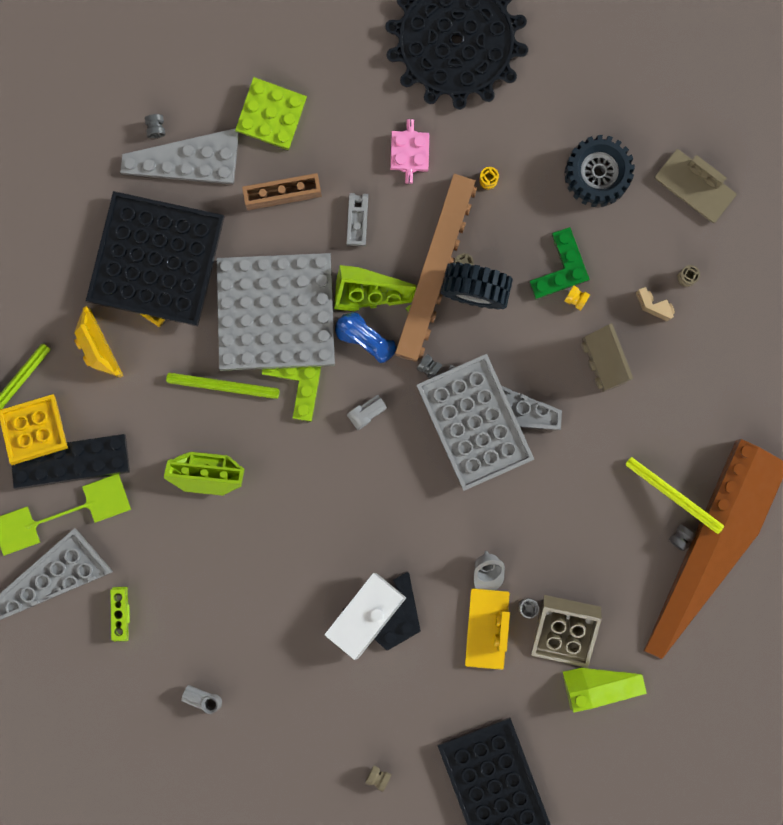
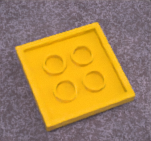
(32, 429)

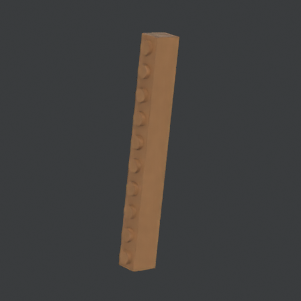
(433, 272)

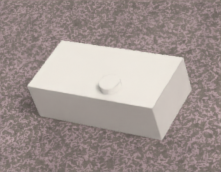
(365, 616)

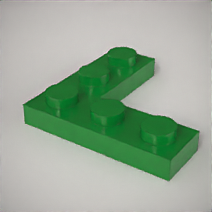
(573, 272)

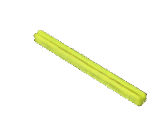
(674, 495)

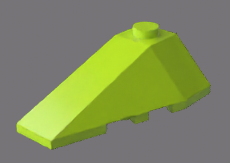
(366, 288)
(597, 688)

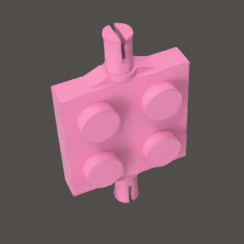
(409, 151)

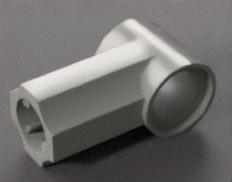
(363, 414)
(199, 699)

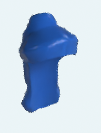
(353, 329)

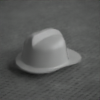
(488, 572)

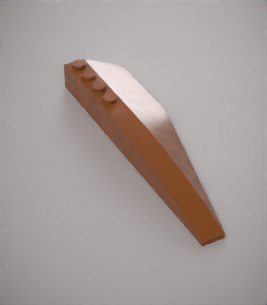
(741, 505)

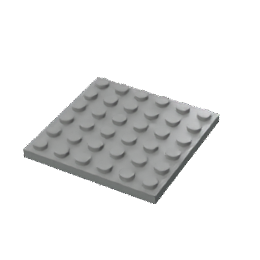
(275, 312)

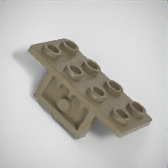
(696, 184)

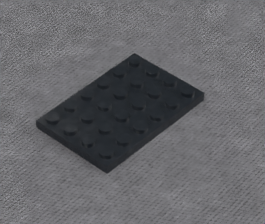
(493, 777)

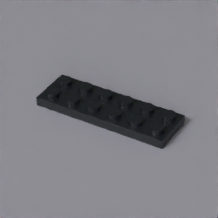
(78, 462)

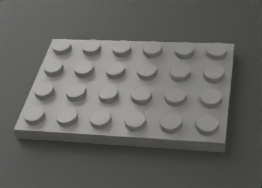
(475, 422)

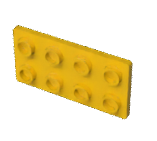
(487, 629)

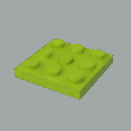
(271, 113)

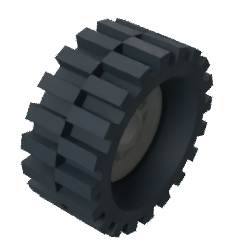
(609, 153)
(476, 285)

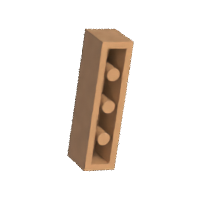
(282, 191)

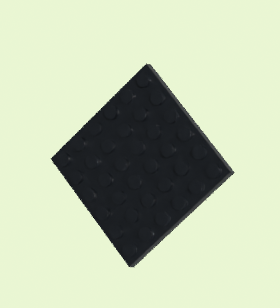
(155, 258)

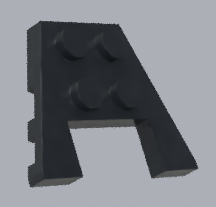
(404, 621)

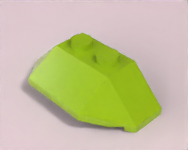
(204, 473)

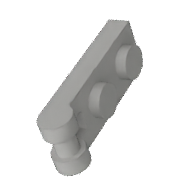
(357, 220)

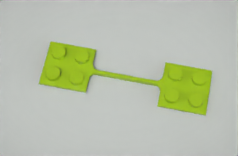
(103, 498)

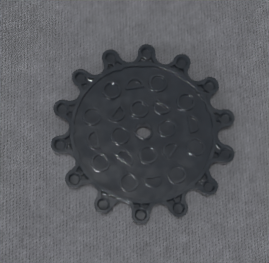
(456, 67)

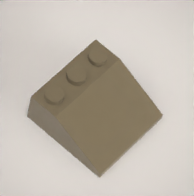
(606, 358)
(566, 631)

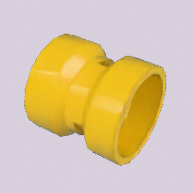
(488, 182)
(577, 297)

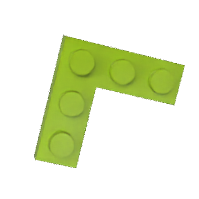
(307, 388)

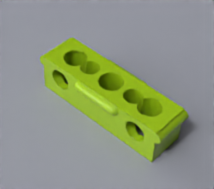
(125, 609)

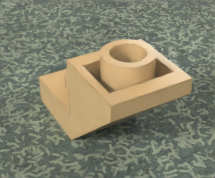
(661, 310)

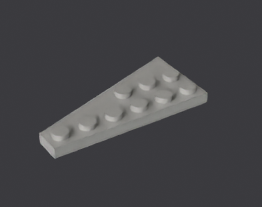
(195, 159)
(532, 412)
(61, 569)

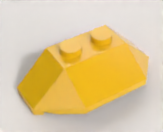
(94, 345)

